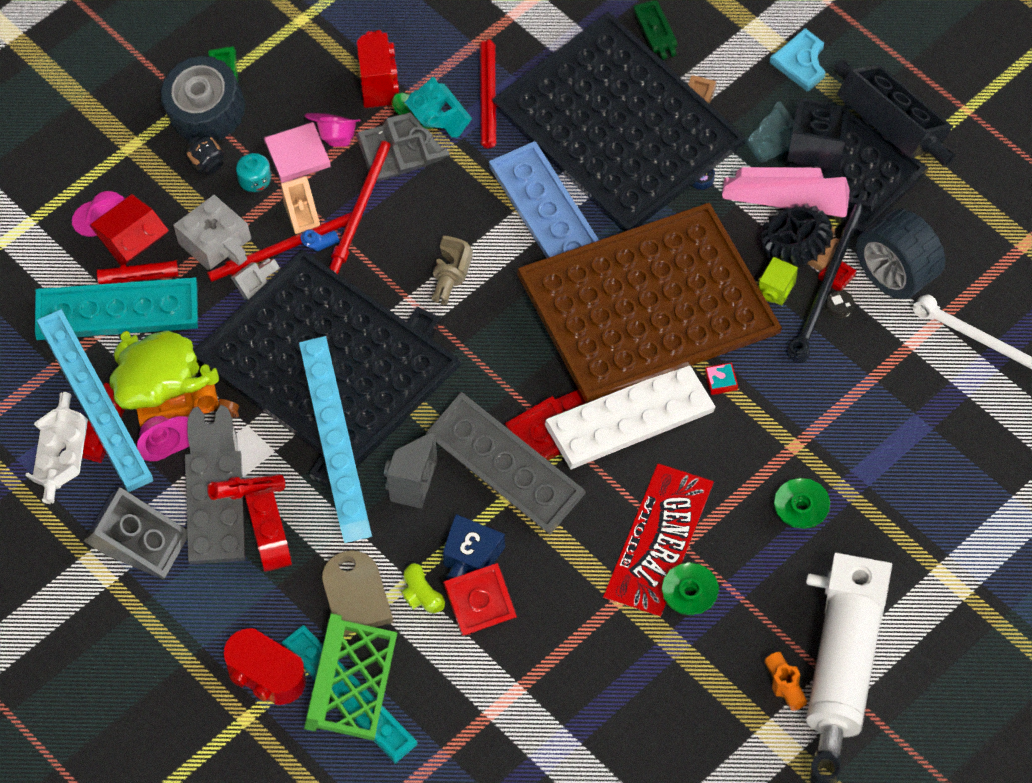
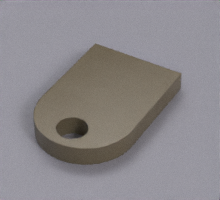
(356, 593)

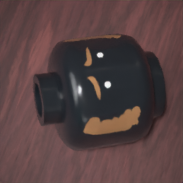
(204, 155)

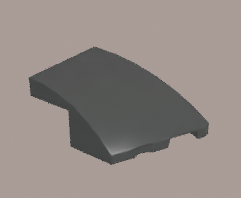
(409, 150)

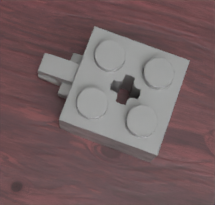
(213, 233)

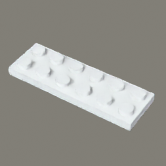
(629, 416)

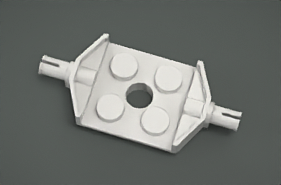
(59, 430)

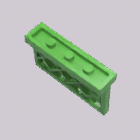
(326, 672)

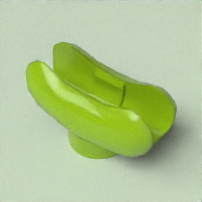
(420, 592)

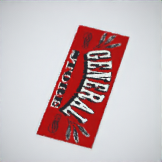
(658, 538)

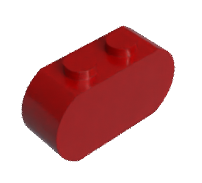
(268, 529)
(264, 667)

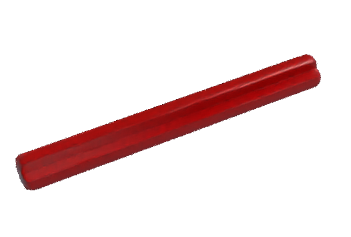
(487, 93)

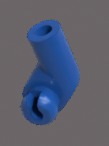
(318, 242)

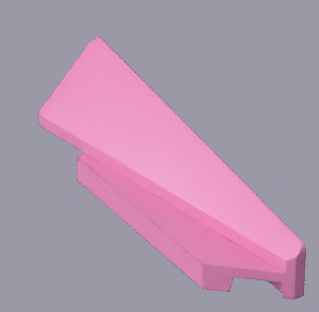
(787, 188)

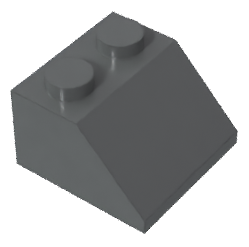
(411, 471)

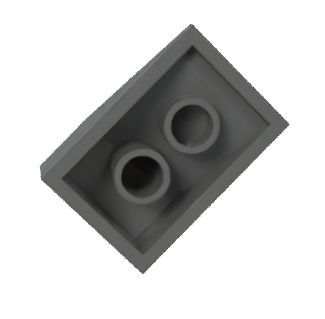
(136, 534)

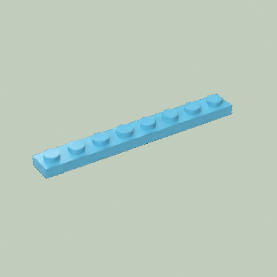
(95, 401)

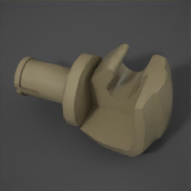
(460, 256)

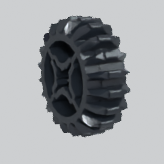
(808, 223)

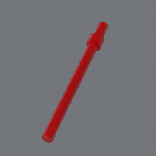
(341, 251)
(232, 268)

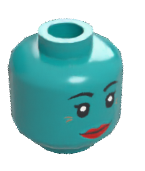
(253, 172)

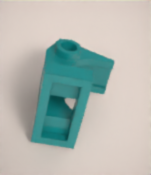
(427, 106)

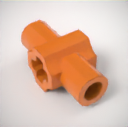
(782, 671)

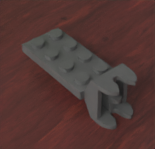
(217, 525)

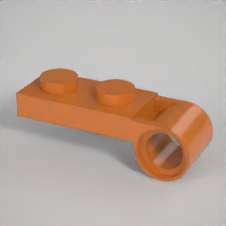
(182, 405)

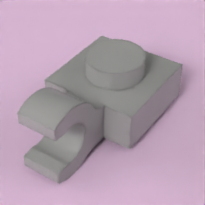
(252, 277)

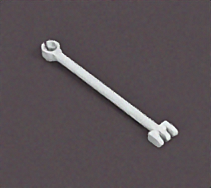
(927, 308)

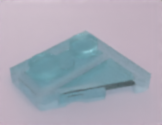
(773, 135)

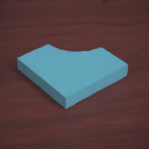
(800, 60)

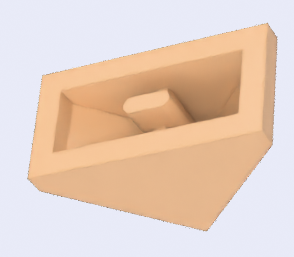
(299, 204)

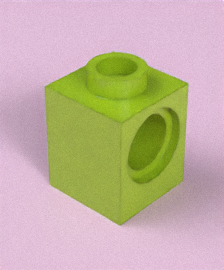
(778, 281)

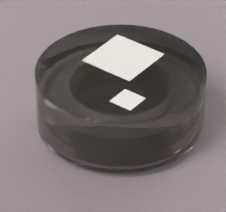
(840, 304)

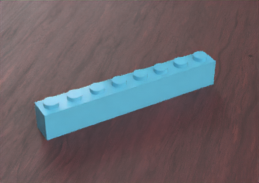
(335, 440)

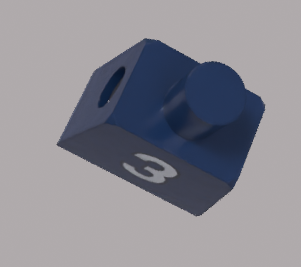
(471, 547)

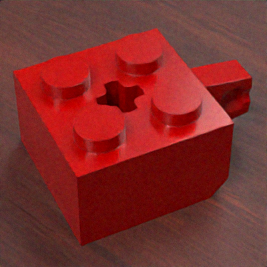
(377, 69)

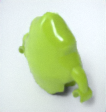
(156, 370)

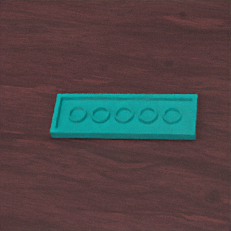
(122, 307)

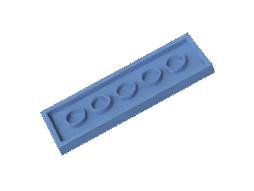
(542, 200)

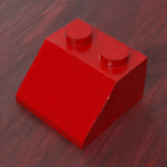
(129, 229)

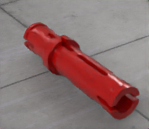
(138, 272)
(237, 488)

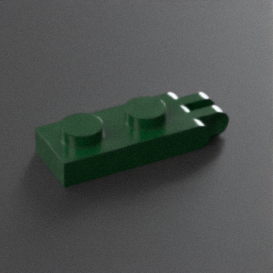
(655, 28)

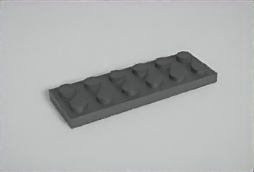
(506, 463)

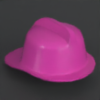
(334, 129)
(93, 210)
(162, 437)

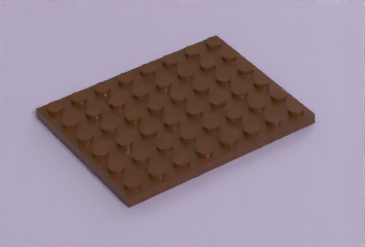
(648, 301)

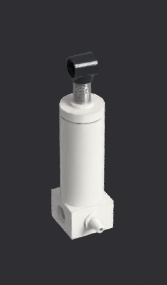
(845, 655)

